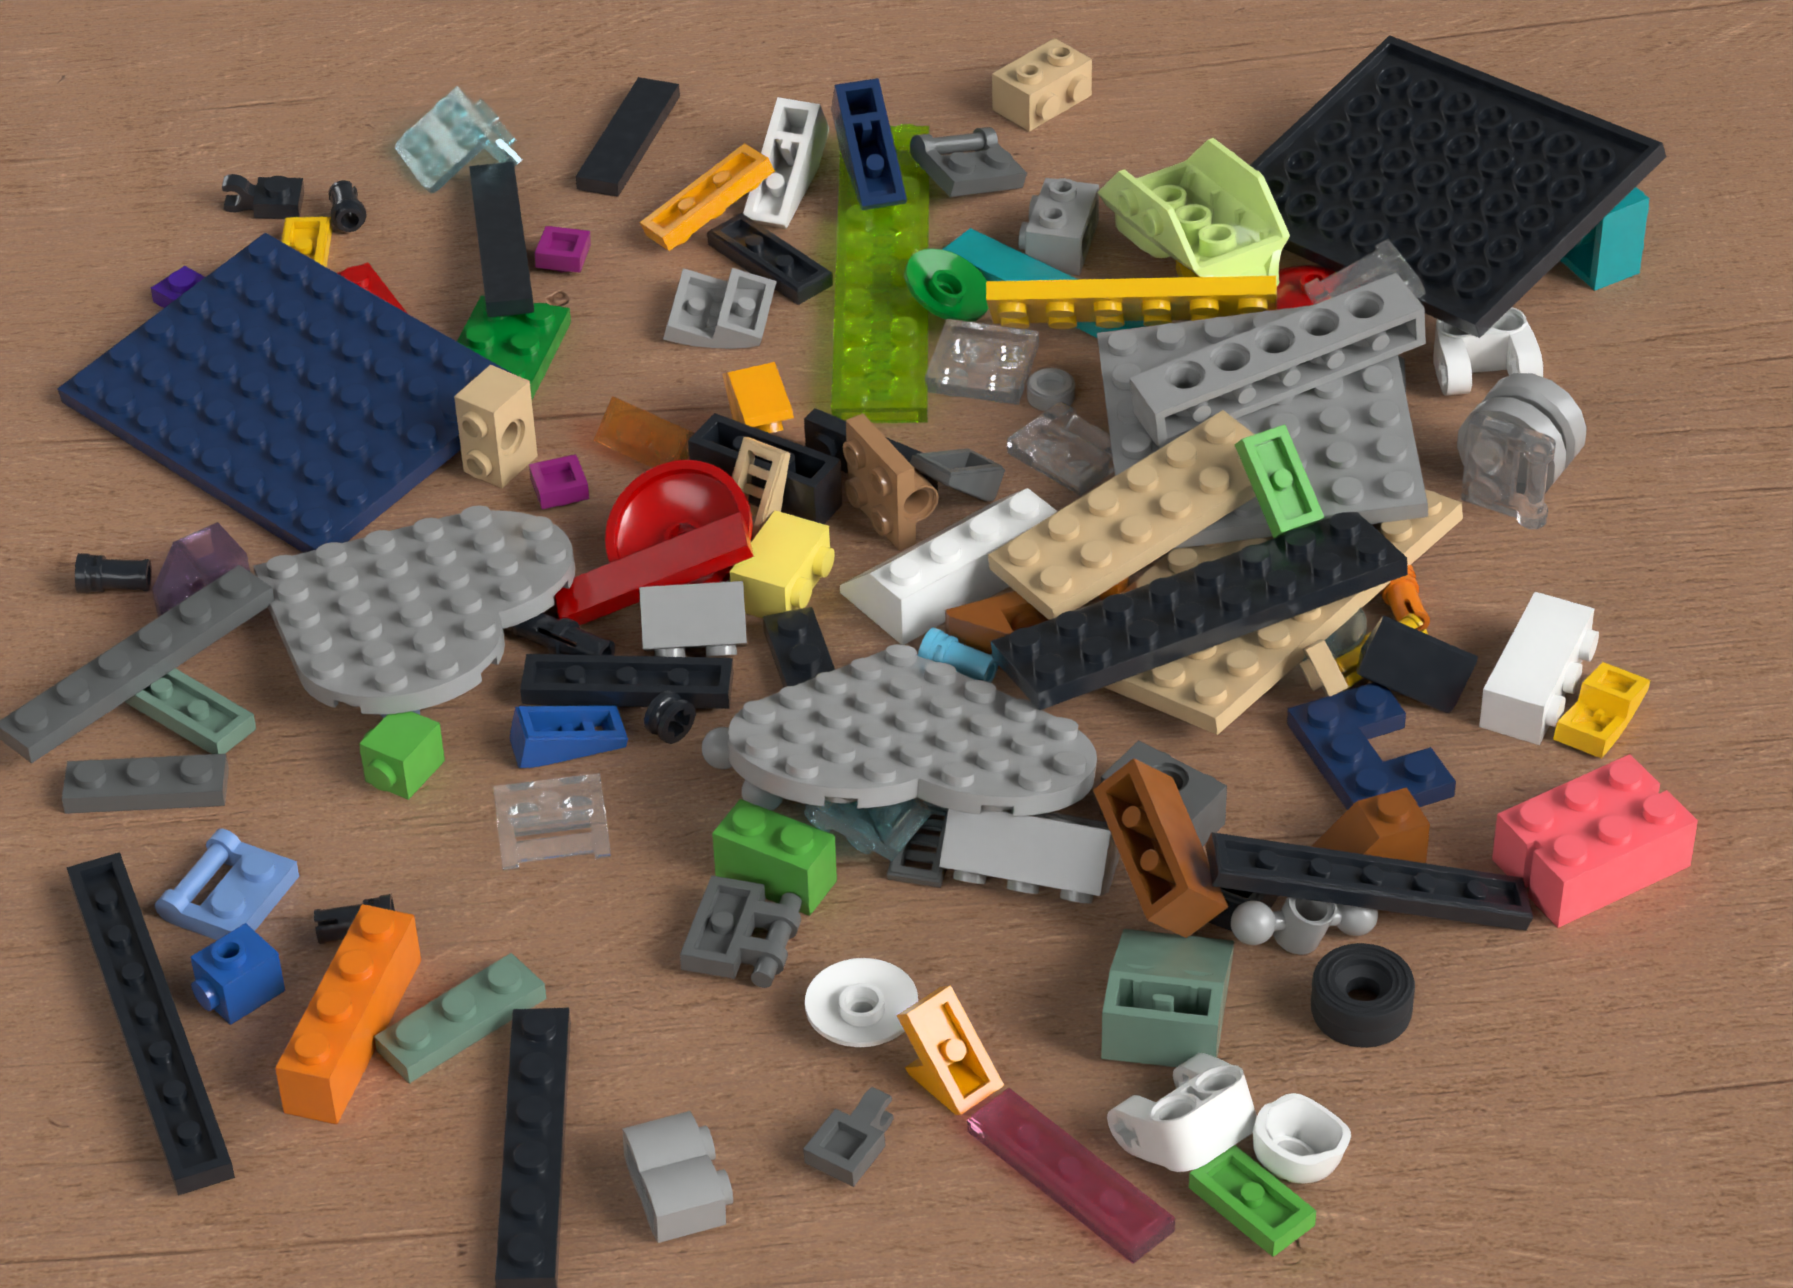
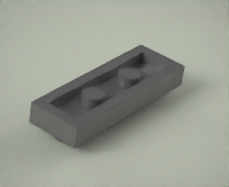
(145, 783)

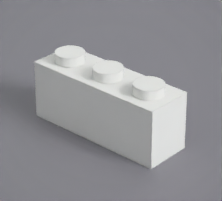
(1538, 668)

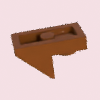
(990, 619)

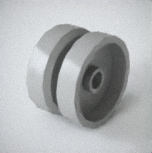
(1538, 406)

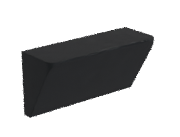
(1415, 664)

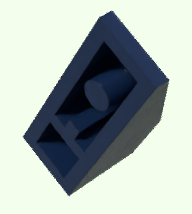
(867, 143)

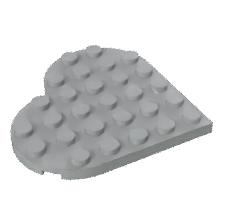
(415, 607)
(908, 731)

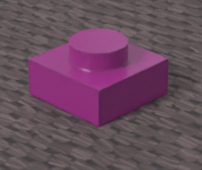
(562, 249)
(559, 481)

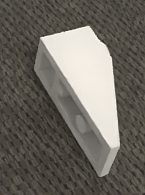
(795, 150)

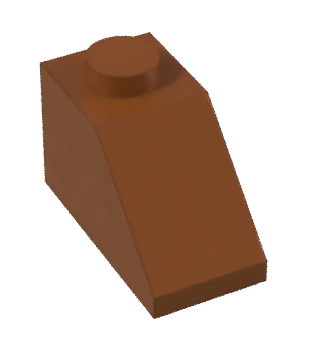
(1382, 827)

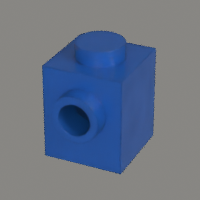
(237, 974)

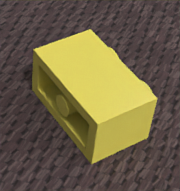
(785, 566)

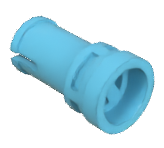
(967, 660)

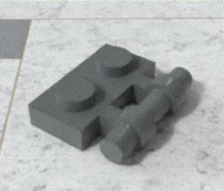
(724, 928)

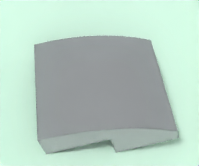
(718, 311)

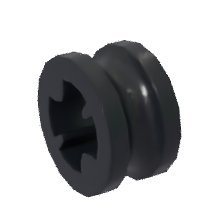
(669, 717)

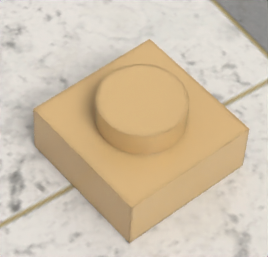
(1321, 669)

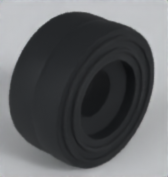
(1356, 1021)

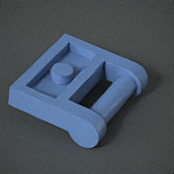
(241, 897)

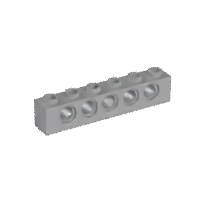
(1279, 359)

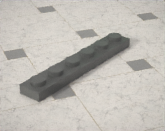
(134, 663)

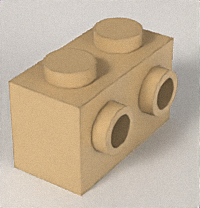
(1041, 84)

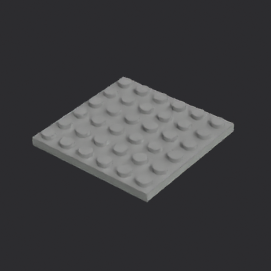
(1347, 432)

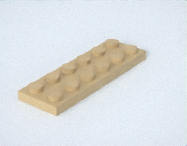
(1128, 520)

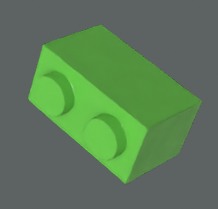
(775, 852)

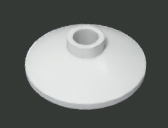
(859, 1001)

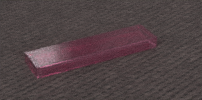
(1071, 1175)

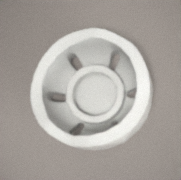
(1299, 1139)

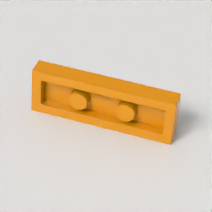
(707, 197)

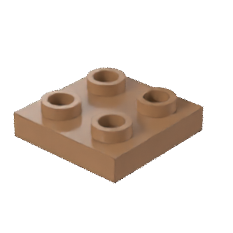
(885, 483)

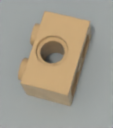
(496, 426)

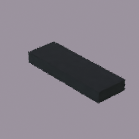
(770, 257)

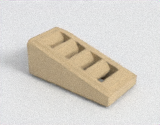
(773, 493)

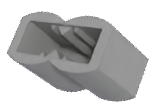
(676, 1176)

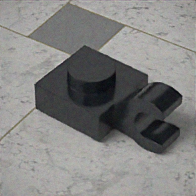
(269, 199)

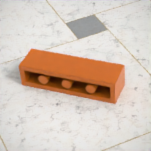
(346, 1013)

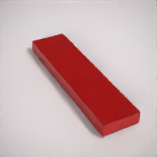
(664, 564)

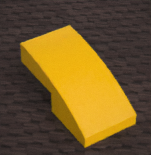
(1602, 710)

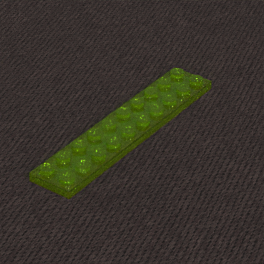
(877, 321)

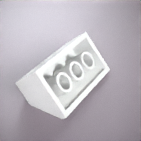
(944, 570)

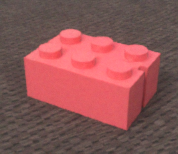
(1594, 840)

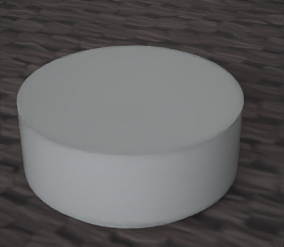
(1050, 387)

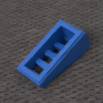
(564, 733)

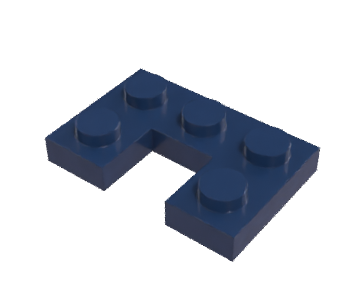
(1337, 737)

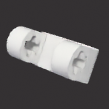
(1505, 346)
(1193, 1122)

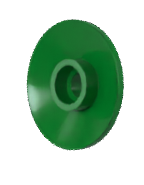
(946, 285)

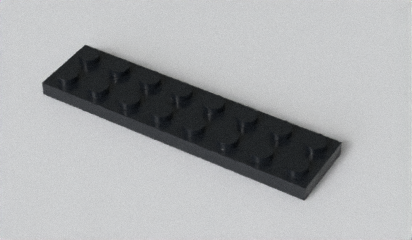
(1197, 608)

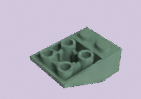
(1165, 998)

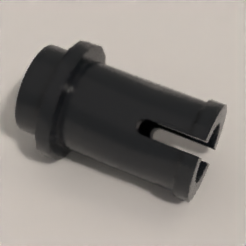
(346, 211)

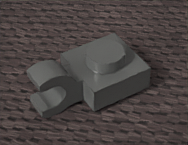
(851, 1143)

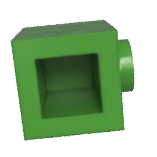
(402, 753)

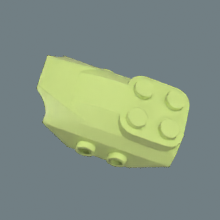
(1203, 213)

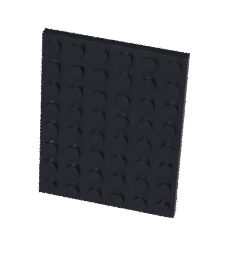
(1456, 171)

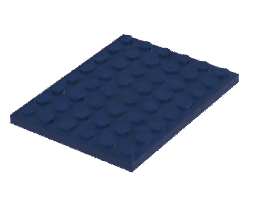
(284, 394)

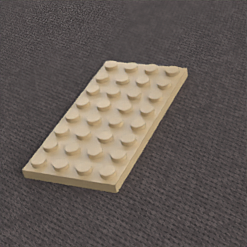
(1229, 677)

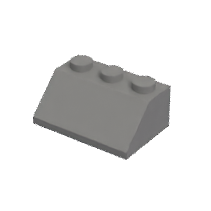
(1032, 852)

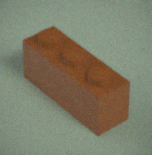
(1159, 848)

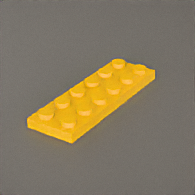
(1132, 299)

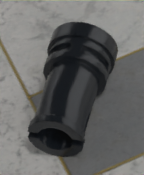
(97, 573)
(335, 922)

